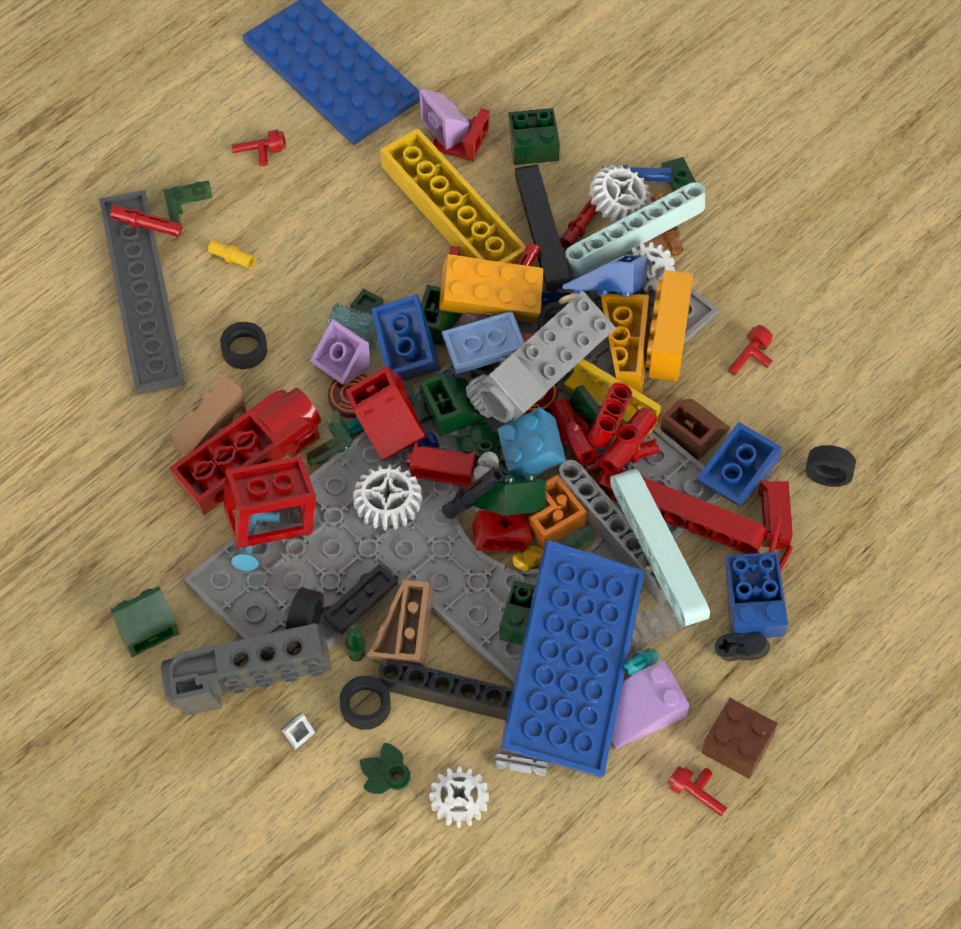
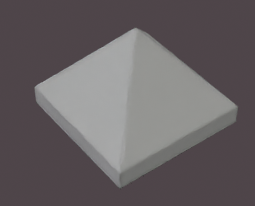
(298, 730)

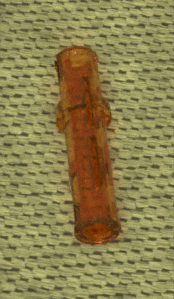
(672, 235)

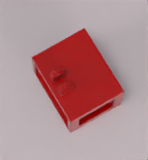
(267, 489)

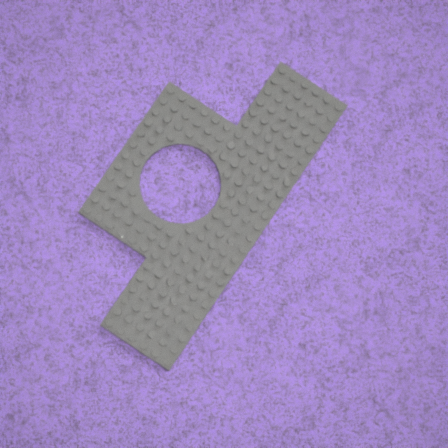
(431, 548)

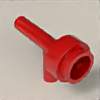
(275, 141)
(760, 339)
(681, 780)

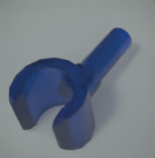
(429, 441)

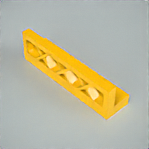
(596, 385)

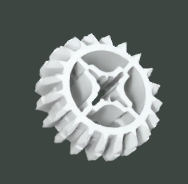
(616, 180)
(374, 490)

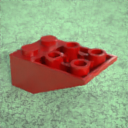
(385, 412)

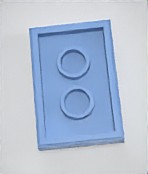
(482, 341)

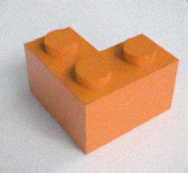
(561, 514)

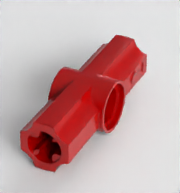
(573, 431)
(628, 441)

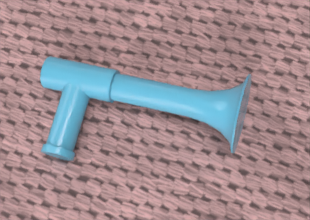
(245, 560)

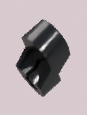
(742, 646)

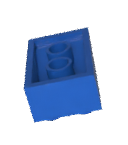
(405, 338)
(740, 464)

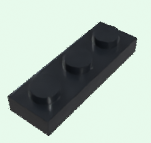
(360, 599)

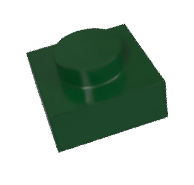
(366, 301)

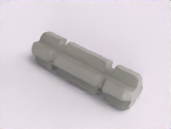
(520, 764)

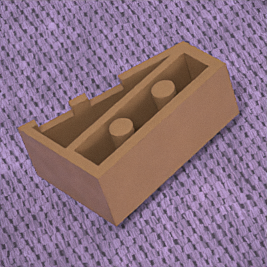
(217, 411)
(406, 626)

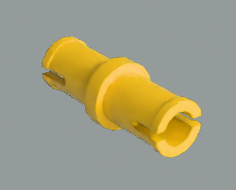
(231, 254)

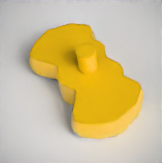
(528, 559)

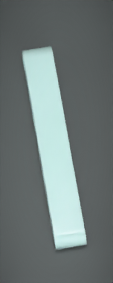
(635, 229)
(660, 548)

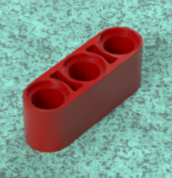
(610, 415)

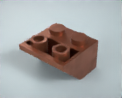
(693, 427)

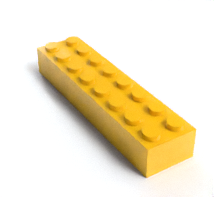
(449, 200)

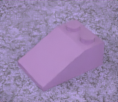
(648, 704)

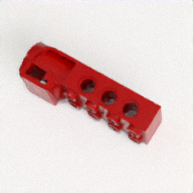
(265, 433)

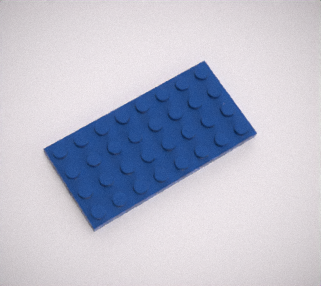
(332, 68)
(573, 659)

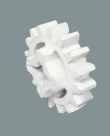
(657, 264)
(459, 785)

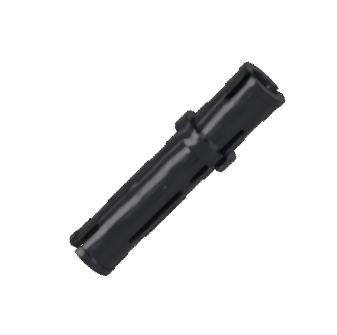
(465, 498)

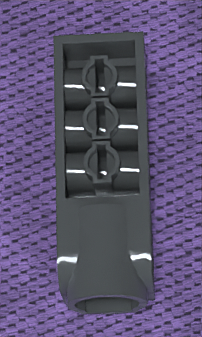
(203, 675)

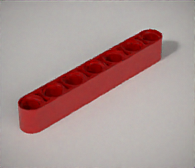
(699, 516)

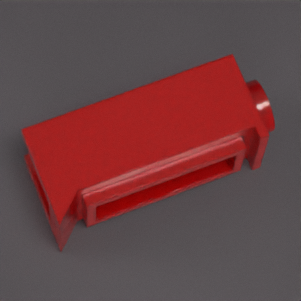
(441, 465)
(776, 503)

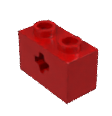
(501, 532)

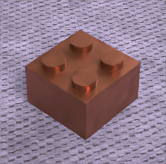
(739, 738)

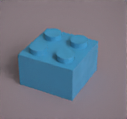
(531, 443)

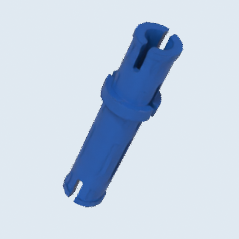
(651, 174)

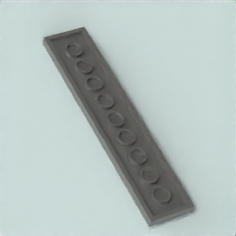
(142, 298)

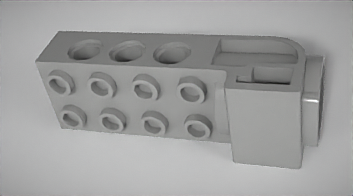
(544, 359)

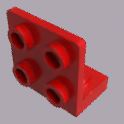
(471, 141)

